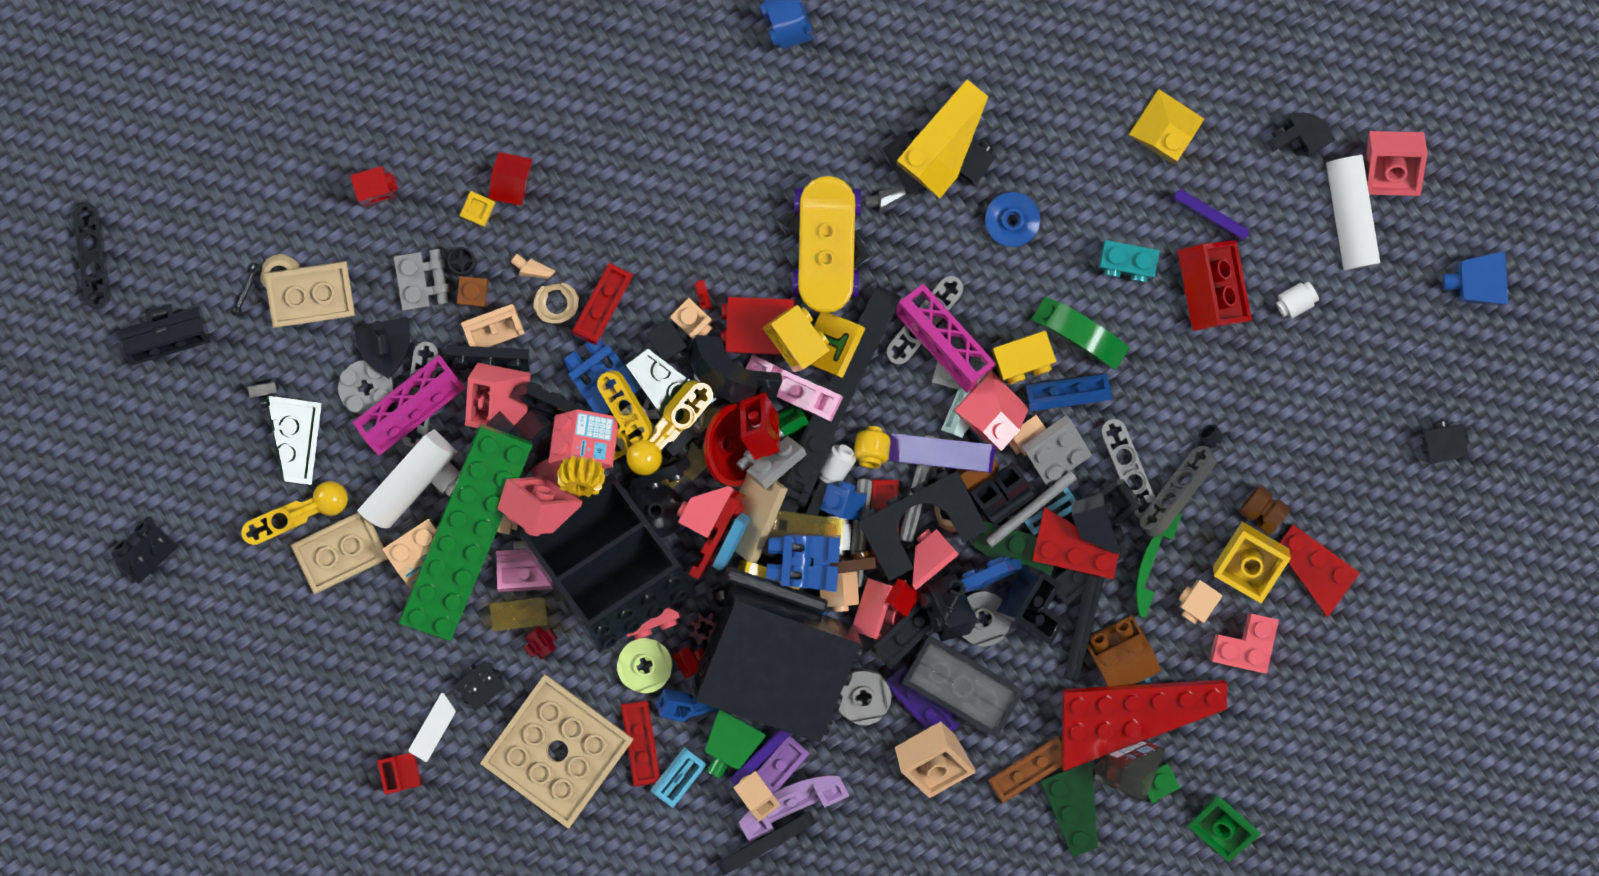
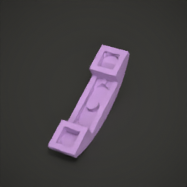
(793, 798)

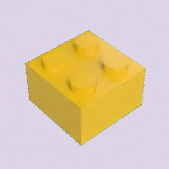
(797, 338)
(1023, 357)
(1251, 562)

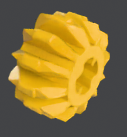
(581, 476)

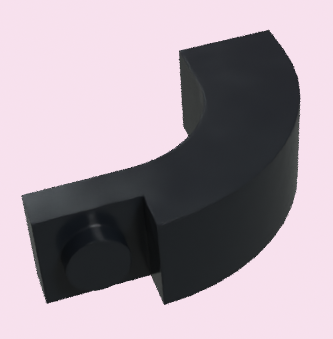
(725, 377)

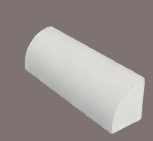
(1353, 212)
(408, 480)

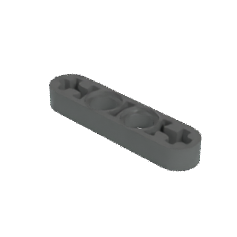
(1202, 461)

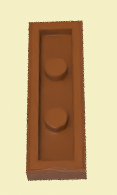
(1028, 770)

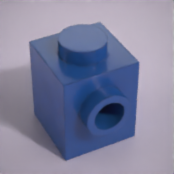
(843, 500)

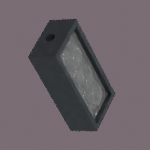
(961, 687)

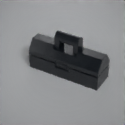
(164, 336)

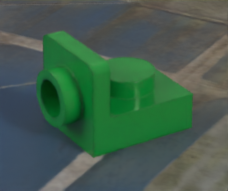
(1162, 784)

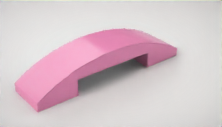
(800, 391)

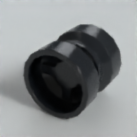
(459, 258)

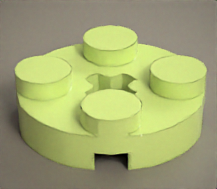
(659, 671)

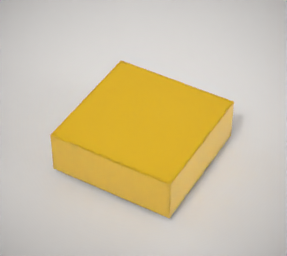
(477, 209)

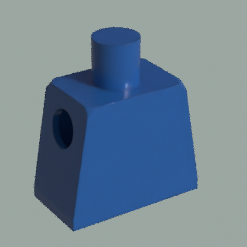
(1480, 280)

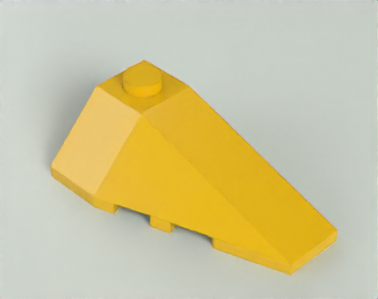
(942, 145)

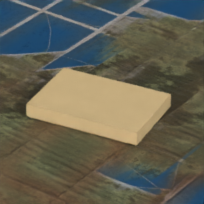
(309, 294)
(762, 509)
(339, 552)

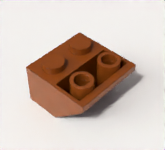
(1123, 654)

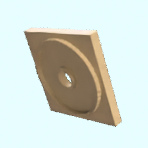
(523, 758)

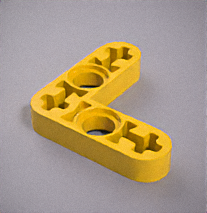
(628, 422)

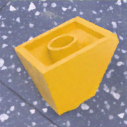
(1166, 127)

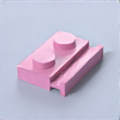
(518, 572)

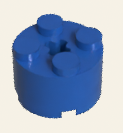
(788, 22)

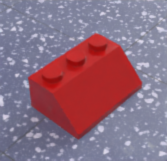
(1214, 285)

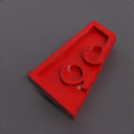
(721, 529)
(1062, 547)
(1318, 569)

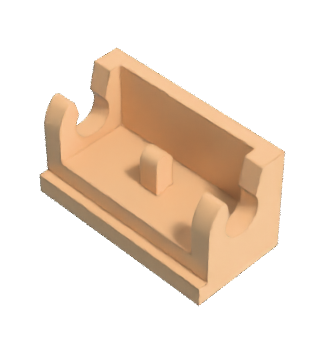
(493, 327)

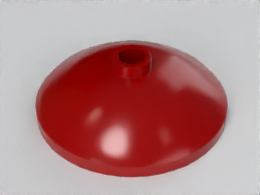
(725, 447)

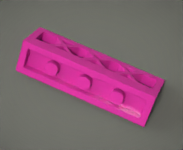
(937, 344)
(411, 408)

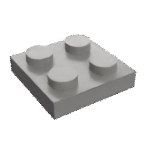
(1056, 450)

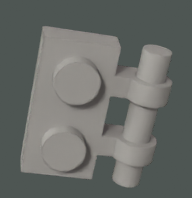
(413, 282)
(770, 468)

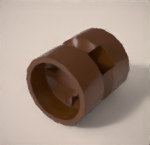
(1264, 509)

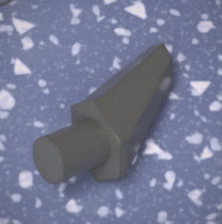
(886, 198)

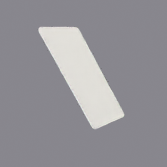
(432, 728)

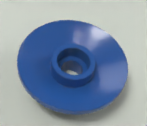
(1015, 205)

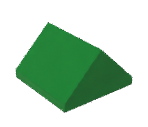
(1223, 828)

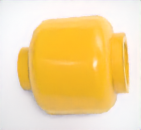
(872, 447)

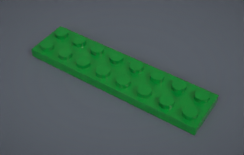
(464, 533)

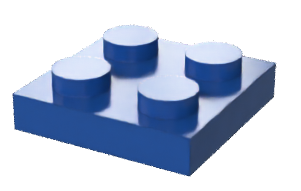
(996, 570)

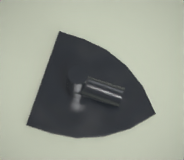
(384, 344)

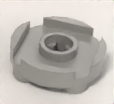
(352, 379)
(997, 625)
(877, 705)

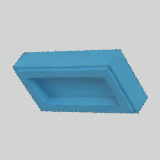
(731, 541)

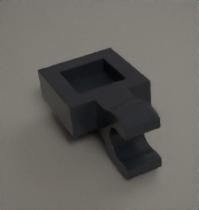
(679, 445)

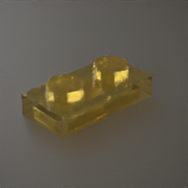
(518, 614)

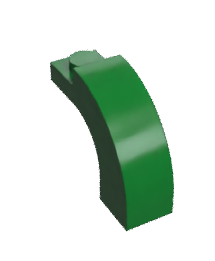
(1081, 332)

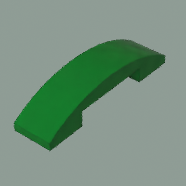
(1143, 596)

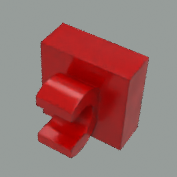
(688, 661)

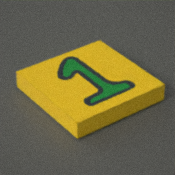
(842, 339)

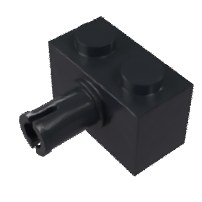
(948, 607)

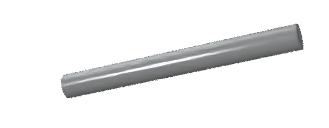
(1030, 509)

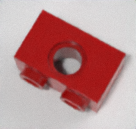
(374, 186)
(759, 426)

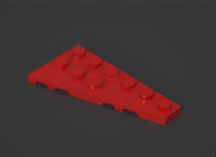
(1116, 717)

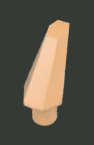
(532, 268)

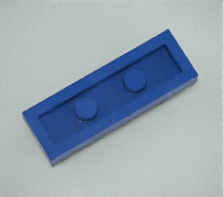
(1068, 392)

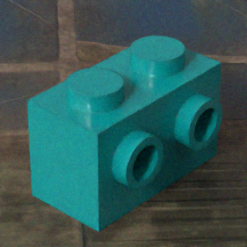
(1128, 260)

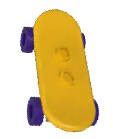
(826, 243)

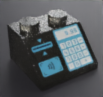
(1130, 768)

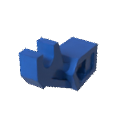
(670, 701)

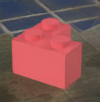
(1253, 650)

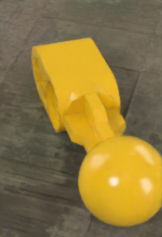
(645, 455)
(328, 499)

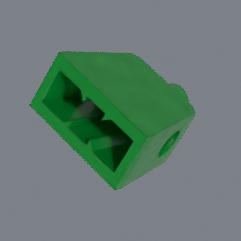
(731, 743)

